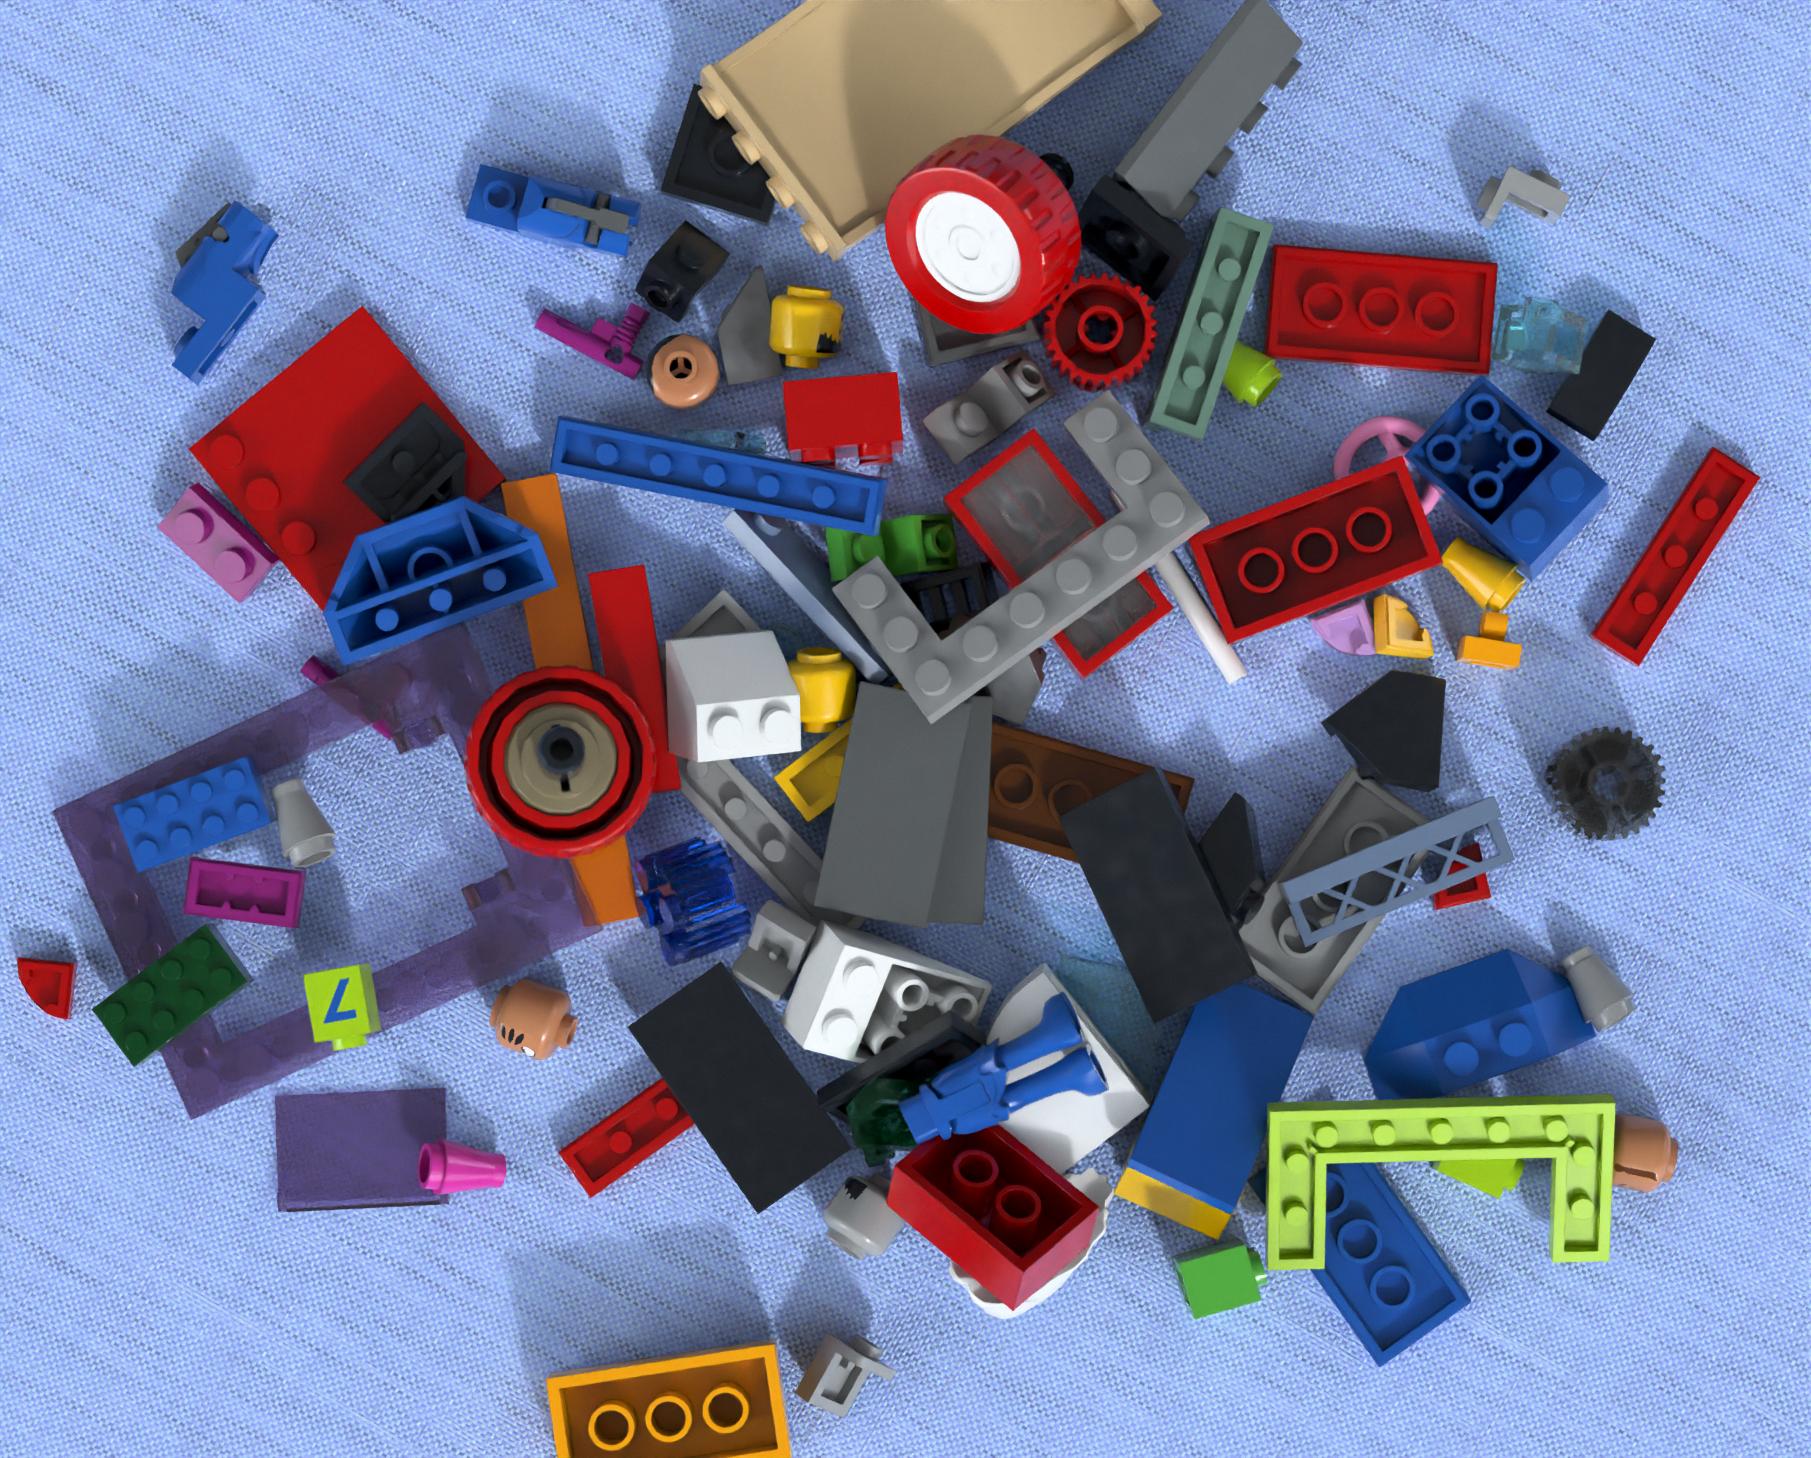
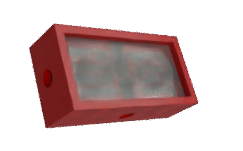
(1025, 515)

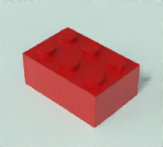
(993, 1210)

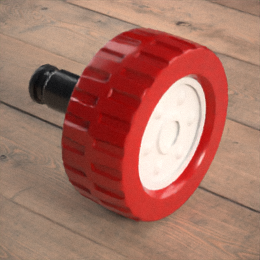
(984, 232)

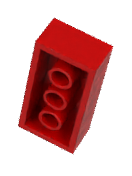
(1315, 550)

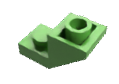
(904, 545)

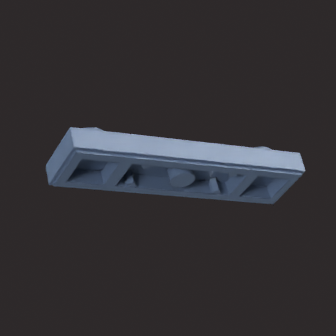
(807, 583)

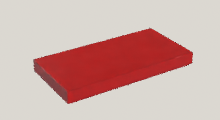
(1380, 310)

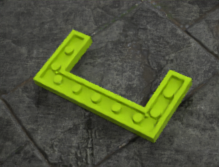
(1567, 1128)

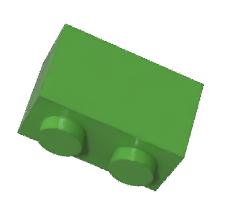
(1219, 1277)

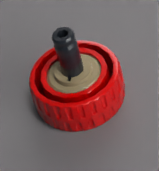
(560, 762)

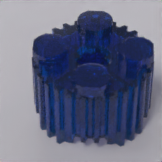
(690, 900)

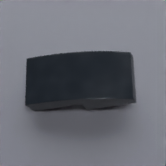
(1605, 374)

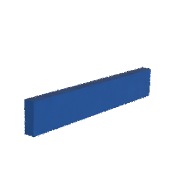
(718, 475)

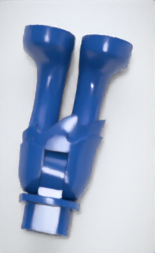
(975, 1090)

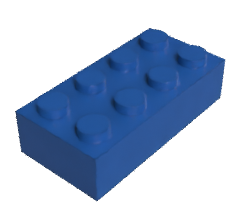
(194, 813)

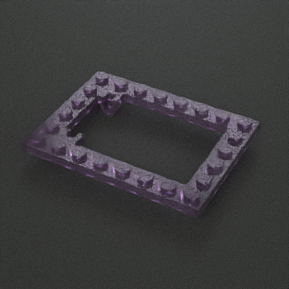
(518, 913)

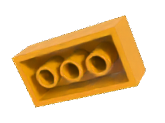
(674, 1406)

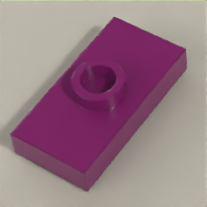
(244, 892)

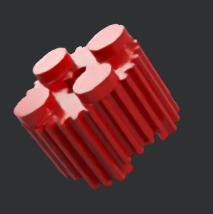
(1104, 302)

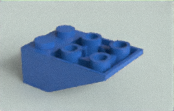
(1508, 477)

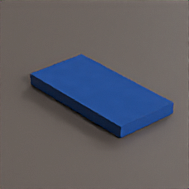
(1217, 1092)
(1379, 1262)

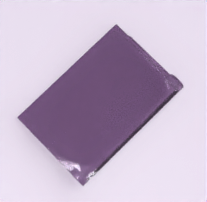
(356, 1148)

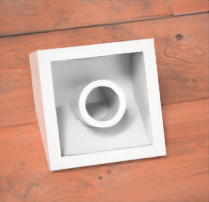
(730, 697)

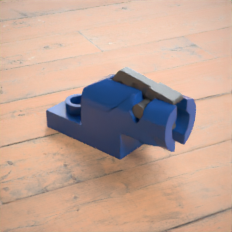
(553, 211)
(216, 286)

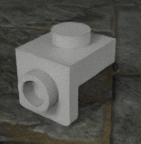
(1533, 193)
(774, 950)
(840, 1372)

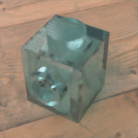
(1539, 337)

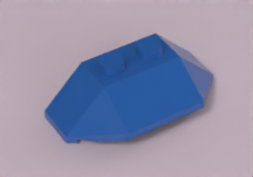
(432, 575)
(1472, 1026)

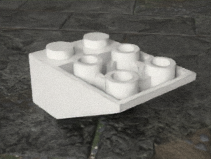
(870, 993)

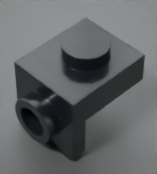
(680, 271)

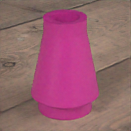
(458, 1168)

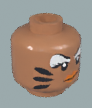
(533, 1018)

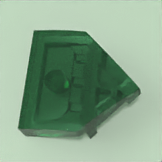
(878, 1121)

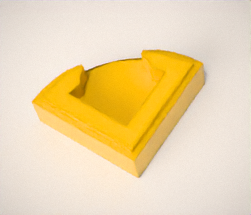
(1398, 631)

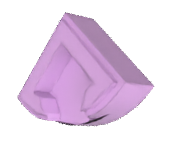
(1347, 629)

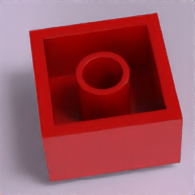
(844, 419)

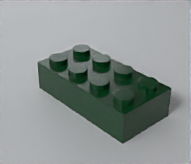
(173, 994)

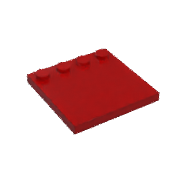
(307, 430)

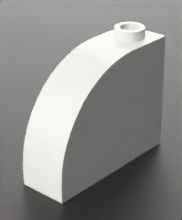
(1068, 1123)

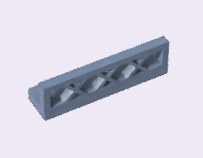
(1388, 851)

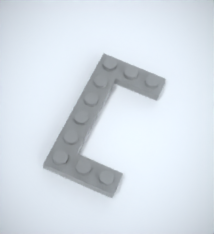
(1154, 522)
(740, 810)

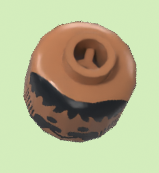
(700, 382)

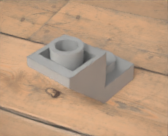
(989, 407)

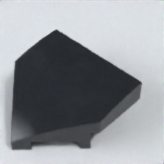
(411, 467)
(1395, 729)

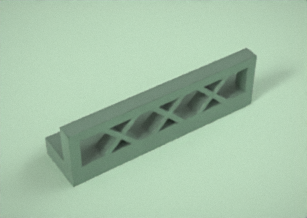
(1208, 324)

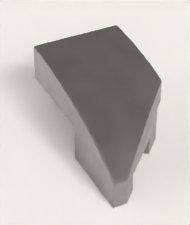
(745, 334)

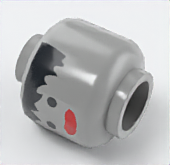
(860, 1217)

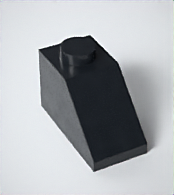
(1235, 859)

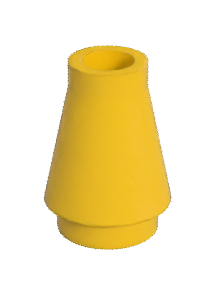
(1483, 575)

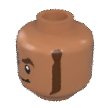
(1642, 1153)

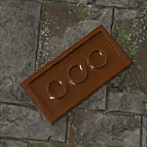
(1045, 777)

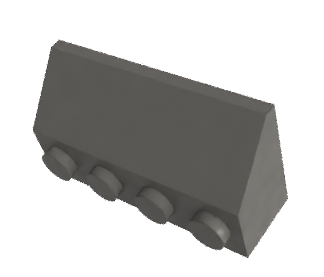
(1209, 110)

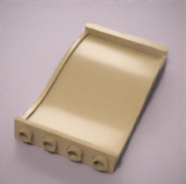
(866, 89)

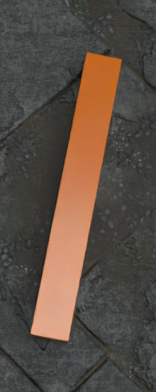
(561, 639)

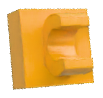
(1489, 646)

